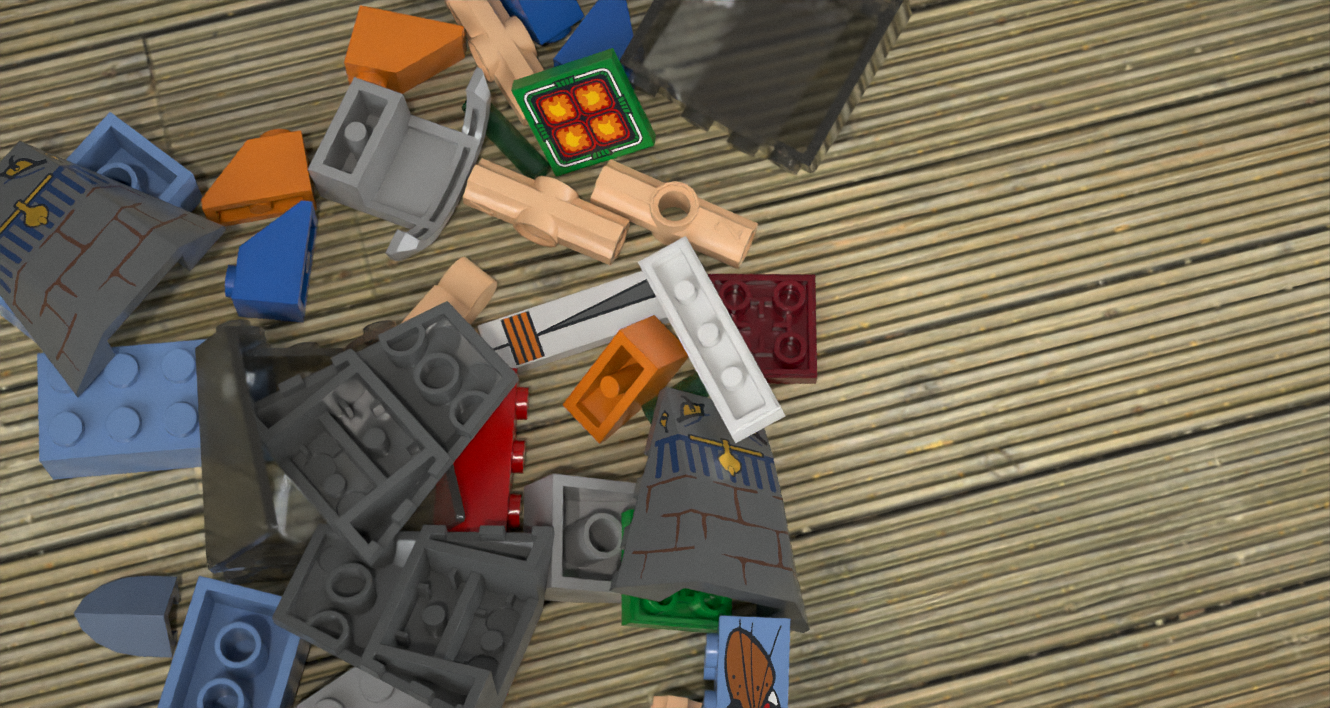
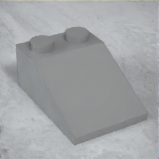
(586, 533)

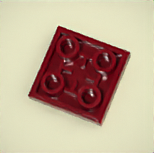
(775, 322)

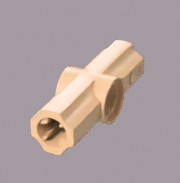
(497, 44)
(643, 198)
(546, 211)

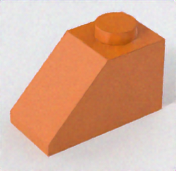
(401, 48)
(261, 180)
(626, 376)

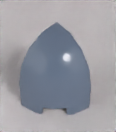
(132, 615)

